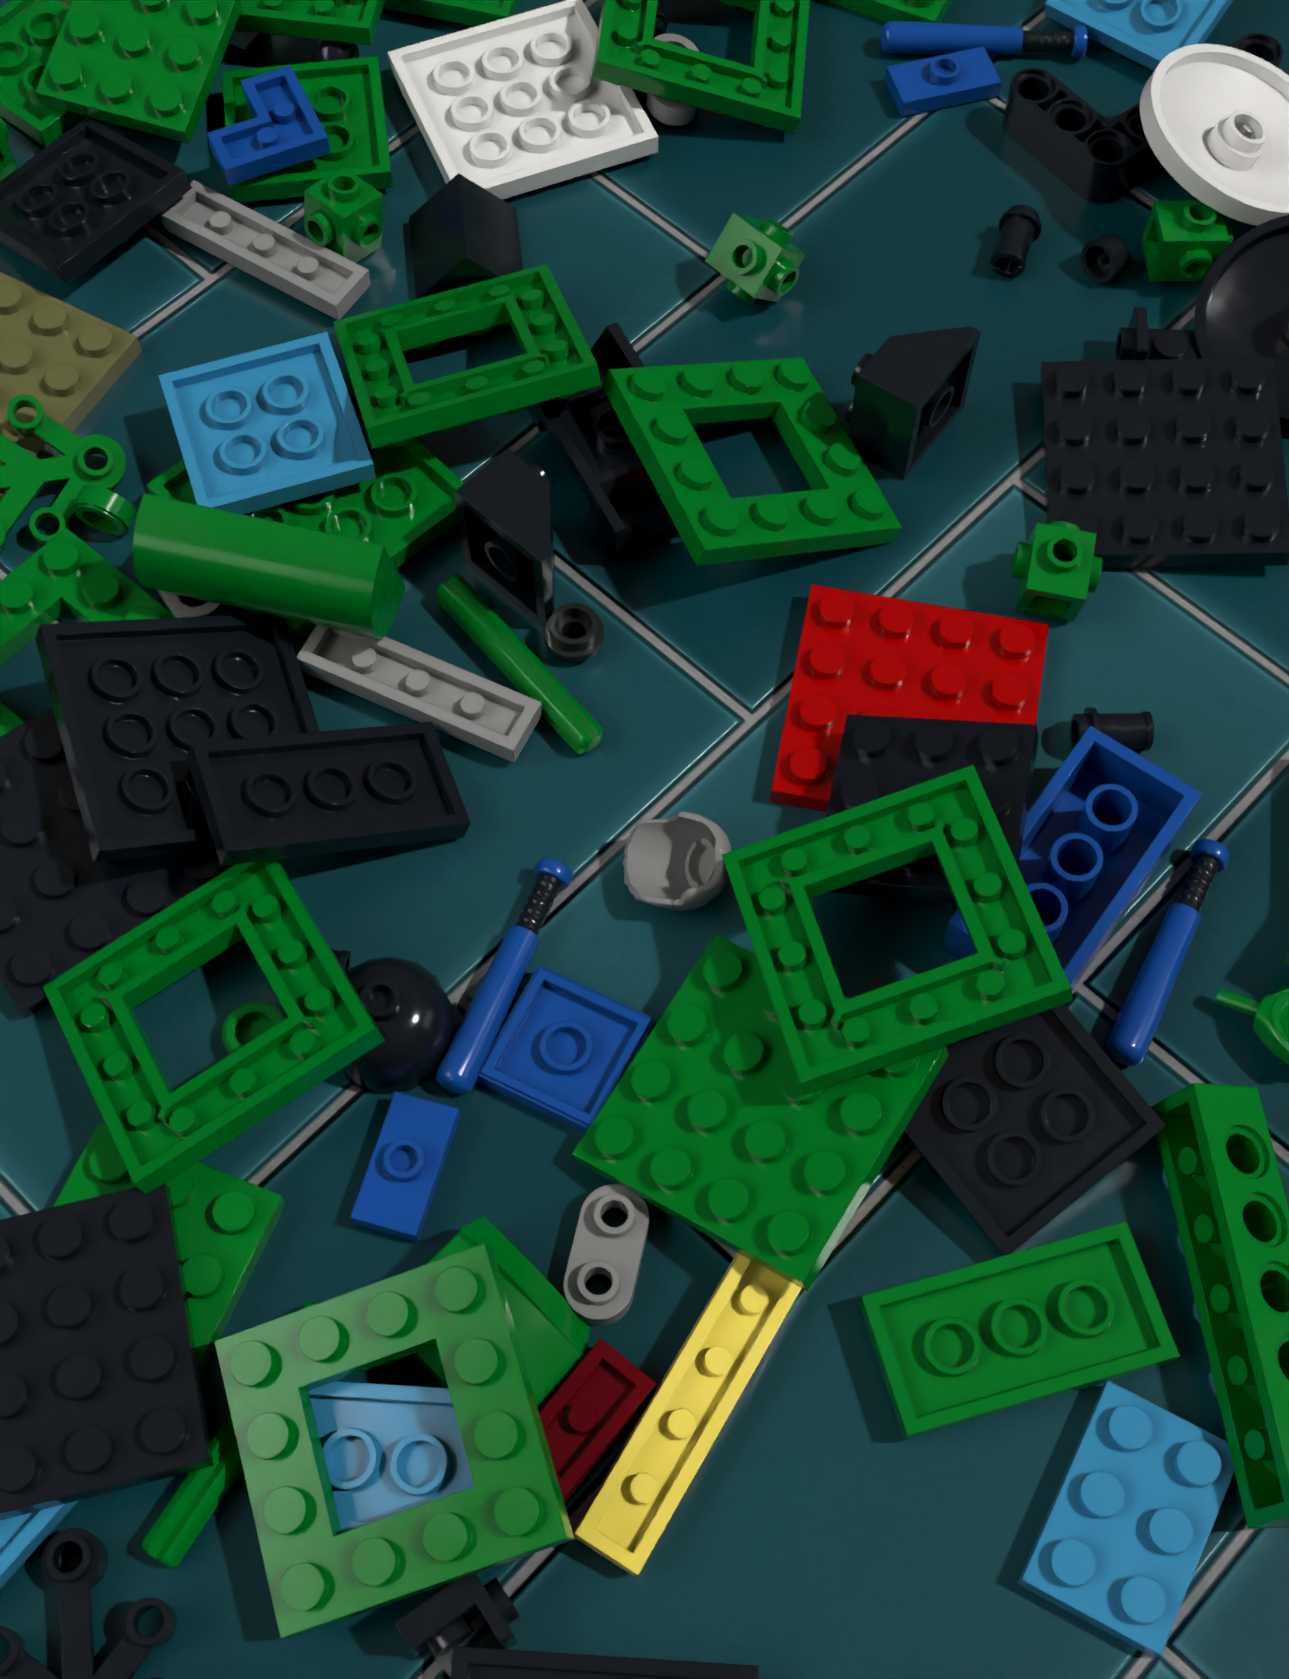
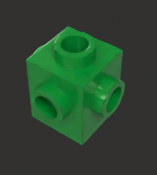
(344, 215)
(1183, 240)
(756, 258)
(1055, 570)

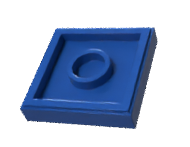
(564, 1049)

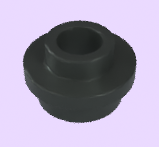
(574, 619)

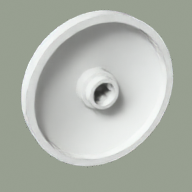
(1222, 129)

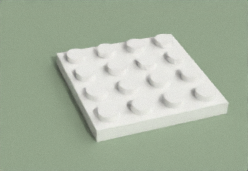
(520, 102)

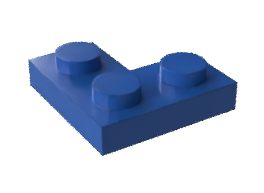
(279, 134)

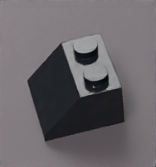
(910, 395)
(510, 532)

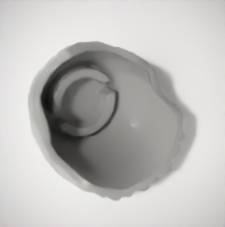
(676, 861)

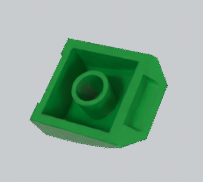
(546, 1326)

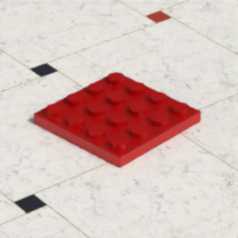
(897, 661)

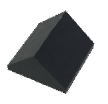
(463, 238)

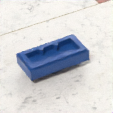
(942, 81)
(405, 1167)

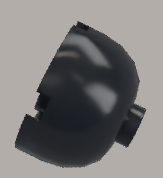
(411, 1017)

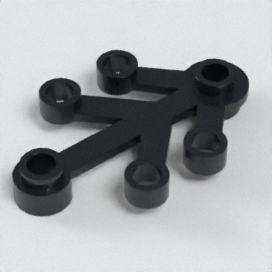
(77, 1620)

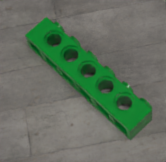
(1238, 1265)

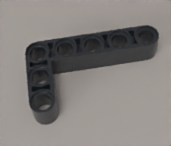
(1079, 144)

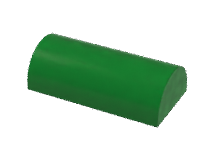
(266, 566)

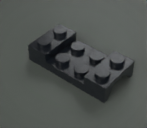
(603, 458)

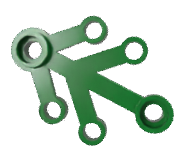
(26, 474)

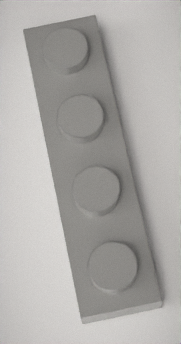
(267, 250)
(423, 689)

